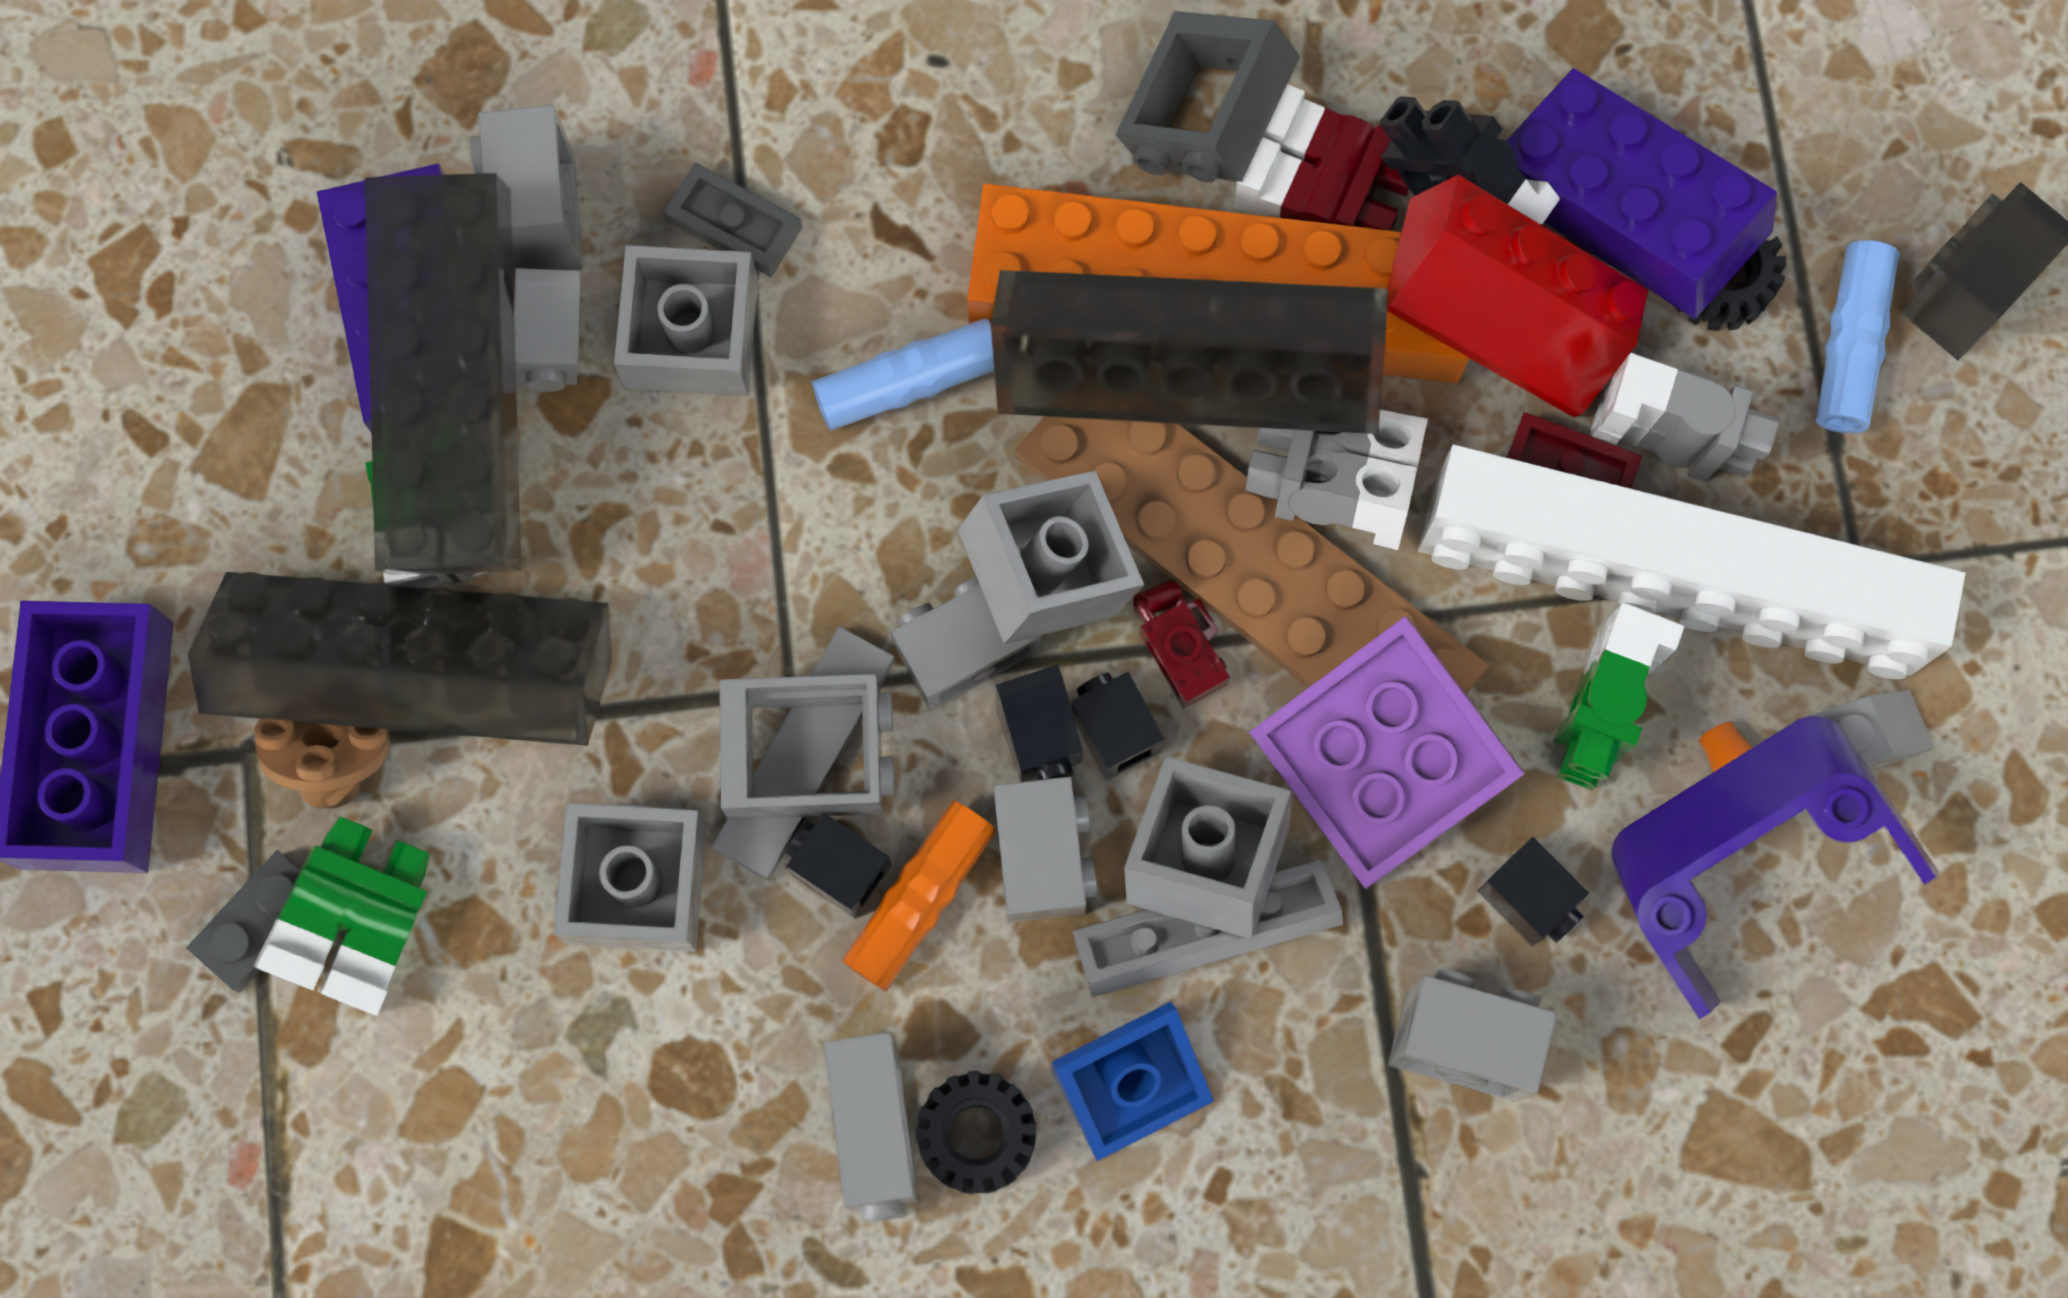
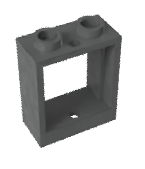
(1197, 40)

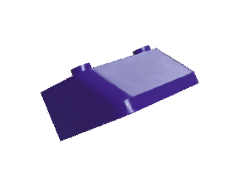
(1793, 770)

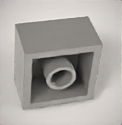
(539, 167)
(686, 320)
(1049, 556)
(1208, 847)
(630, 877)
(1473, 1036)

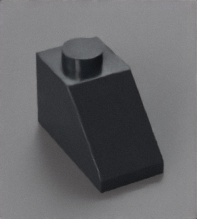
(1039, 725)

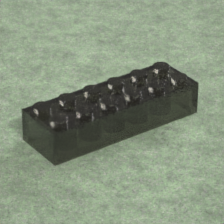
(1189, 351)
(442, 374)
(402, 658)

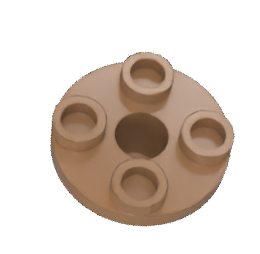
(320, 759)

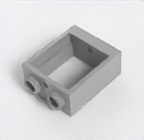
(736, 744)
(871, 1126)

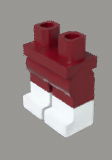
(1319, 168)

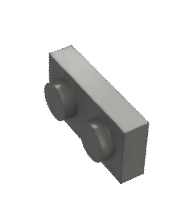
(732, 218)
(239, 930)

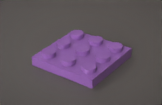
(1386, 752)

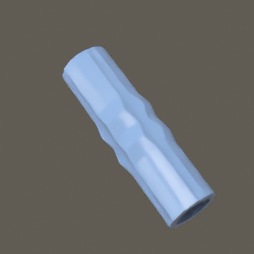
(1857, 336)
(905, 375)

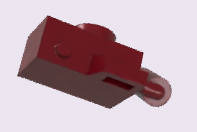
(1179, 642)

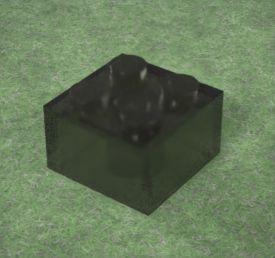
(1985, 268)

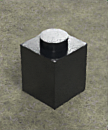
(1116, 723)
(837, 864)
(1535, 894)

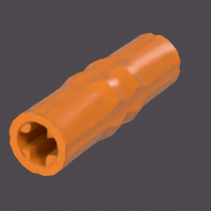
(919, 895)

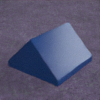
(1132, 1081)

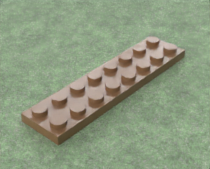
(1222, 544)

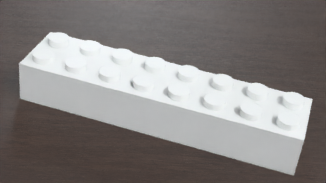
(1690, 563)

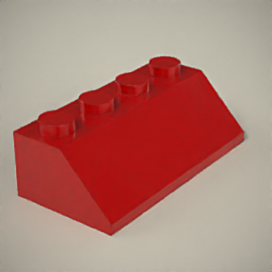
(1513, 295)

